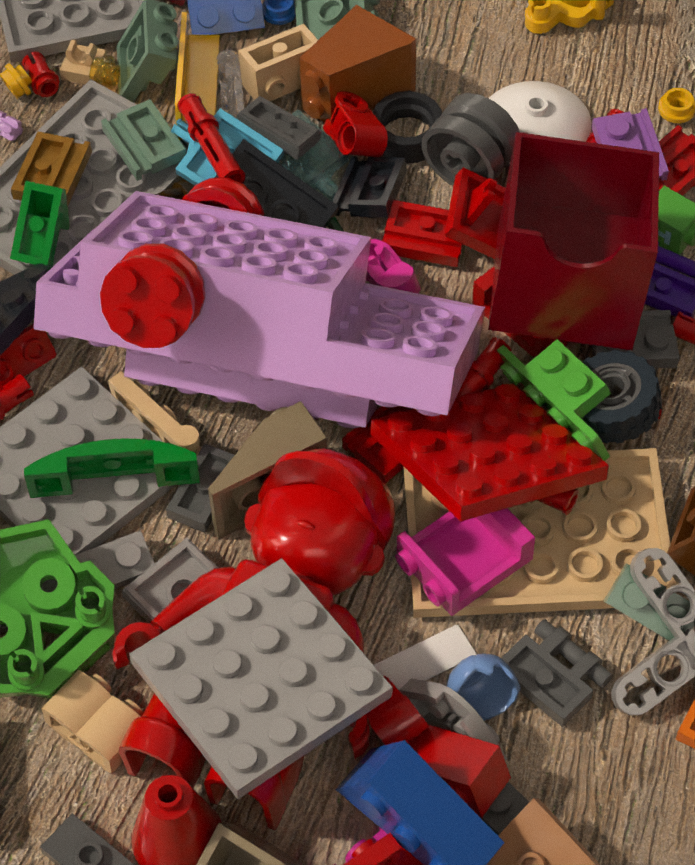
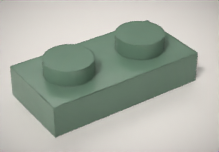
(631, 601)

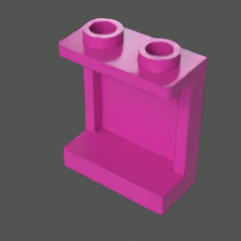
(465, 557)

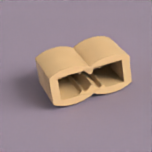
(91, 718)

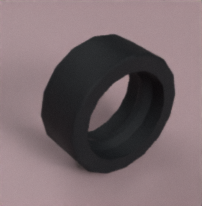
(405, 105)

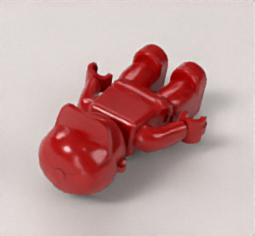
(331, 528)

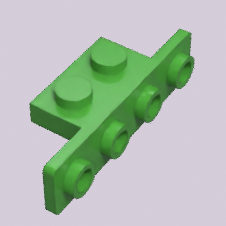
(563, 386)

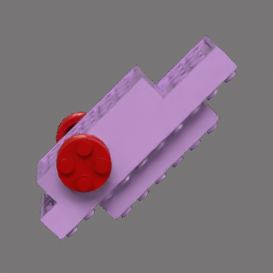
(256, 309)

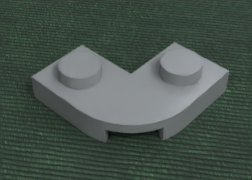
(448, 710)

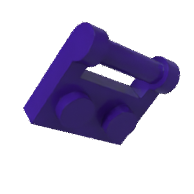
(670, 288)

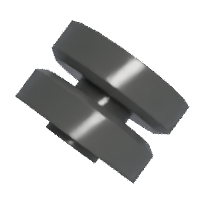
(470, 135)

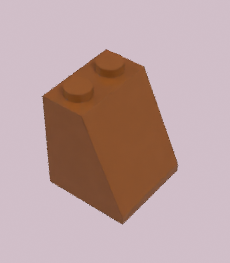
(357, 57)

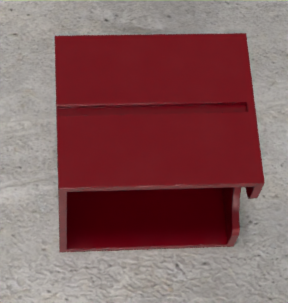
(575, 241)

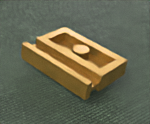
(53, 162)

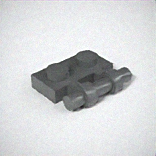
(547, 681)

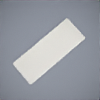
(427, 657)

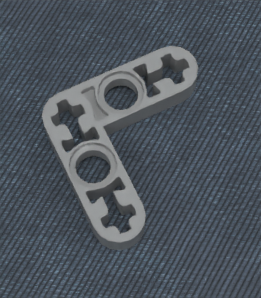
(681, 646)

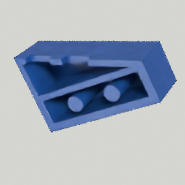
(418, 808)

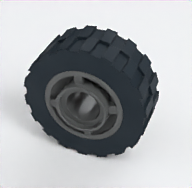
(633, 396)

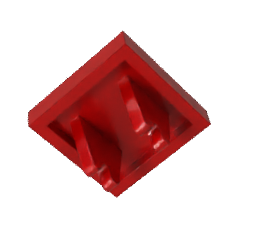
(475, 211)

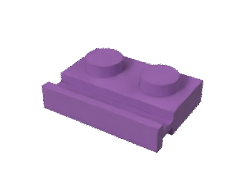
(630, 132)

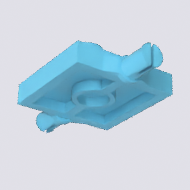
(195, 165)

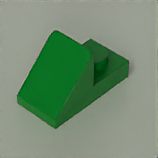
(39, 223)

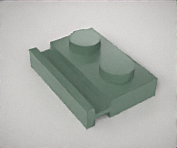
(144, 139)

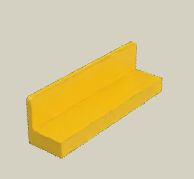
(197, 68)

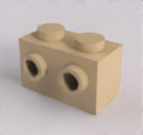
(273, 64)

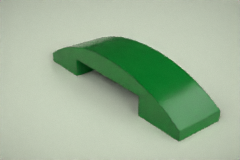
(110, 458)

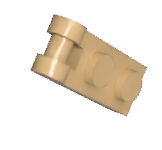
(157, 418)

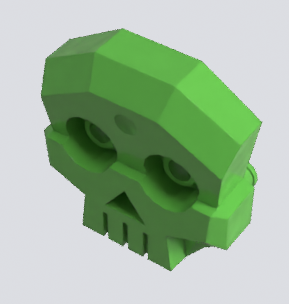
(75, 609)

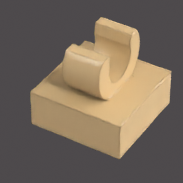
(78, 62)

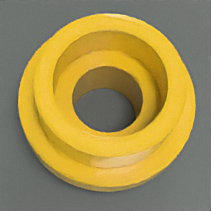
(16, 80)
(677, 105)

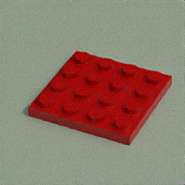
(489, 452)

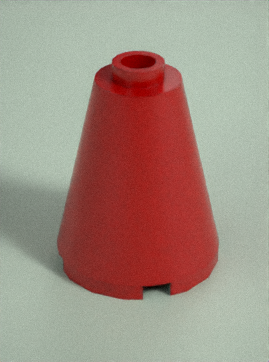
(172, 824)

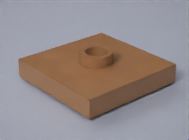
(540, 839)

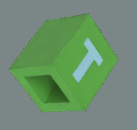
(675, 221)

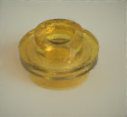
(105, 71)

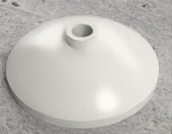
(545, 110)

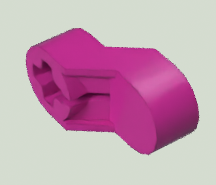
(398, 273)

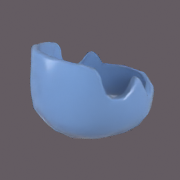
(485, 684)

